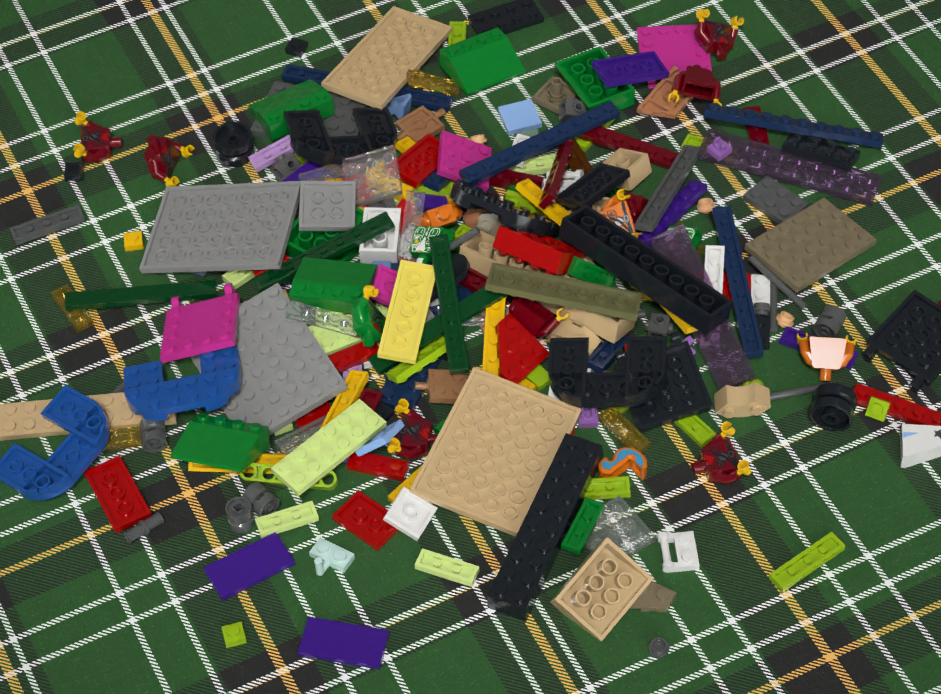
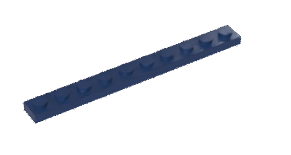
(419, 97)
(798, 126)
(539, 143)
(738, 282)

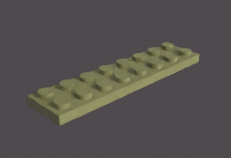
(563, 291)

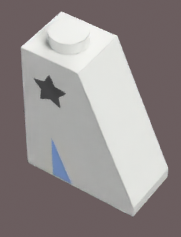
(919, 444)

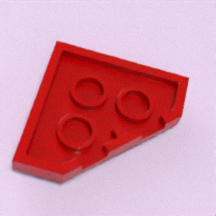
(517, 350)

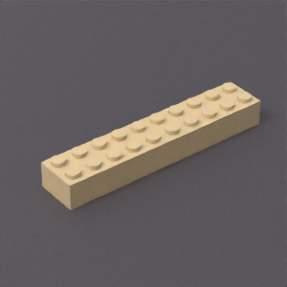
(482, 254)

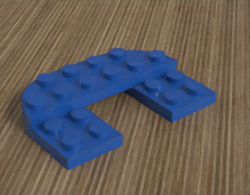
(155, 398)
(88, 436)

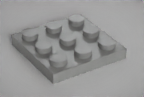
(327, 205)

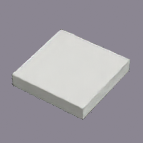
(410, 514)

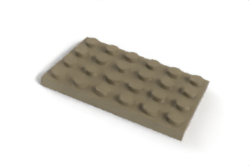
(810, 244)

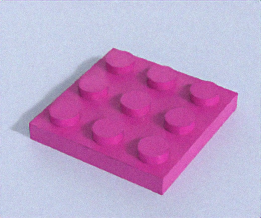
(460, 153)

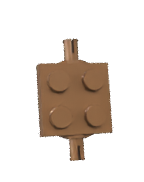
(420, 123)
(442, 386)

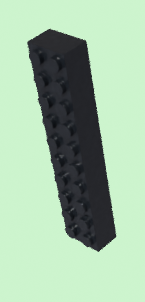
(645, 269)
(545, 527)

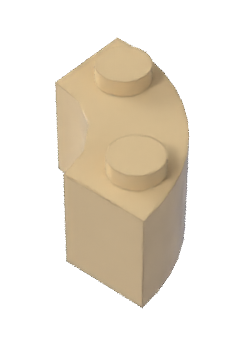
(567, 329)
(742, 400)

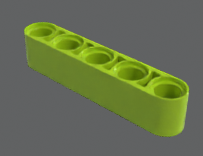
(261, 469)

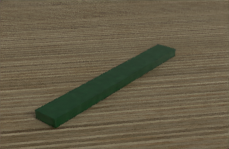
(327, 250)
(139, 295)
(448, 304)
(433, 328)

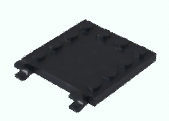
(911, 339)
(682, 393)

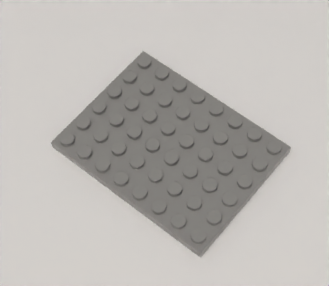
(222, 227)
(280, 365)

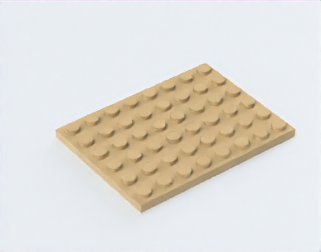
(494, 451)

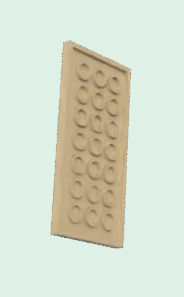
(380, 61)

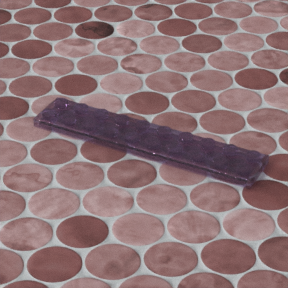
(794, 169)
(720, 346)

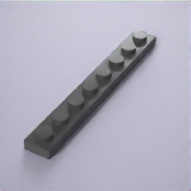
(667, 189)

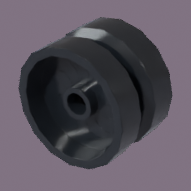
(233, 144)
(833, 406)

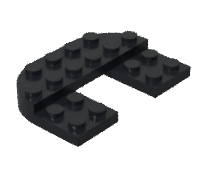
(312, 141)
(512, 216)
(584, 389)

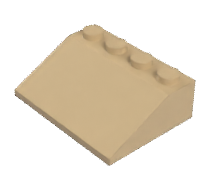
(601, 589)

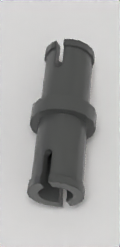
(143, 527)

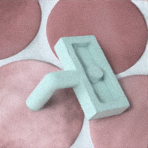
(331, 555)

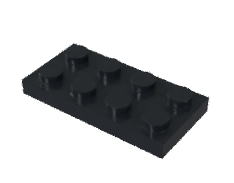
(507, 17)
(821, 150)
(593, 186)

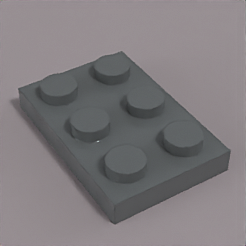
(774, 200)

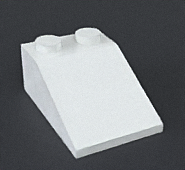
(386, 245)

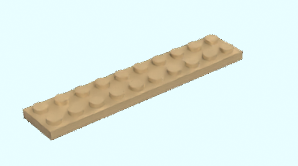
(24, 419)

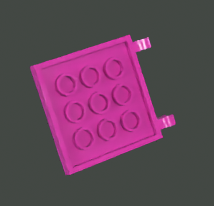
(674, 46)
(200, 326)

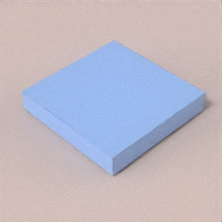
(519, 116)
(381, 438)

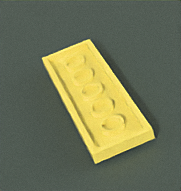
(407, 312)

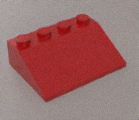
(536, 249)

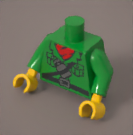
(366, 318)

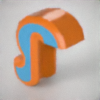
(622, 460)

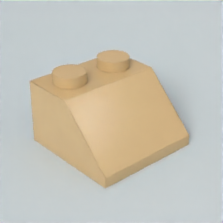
(635, 162)

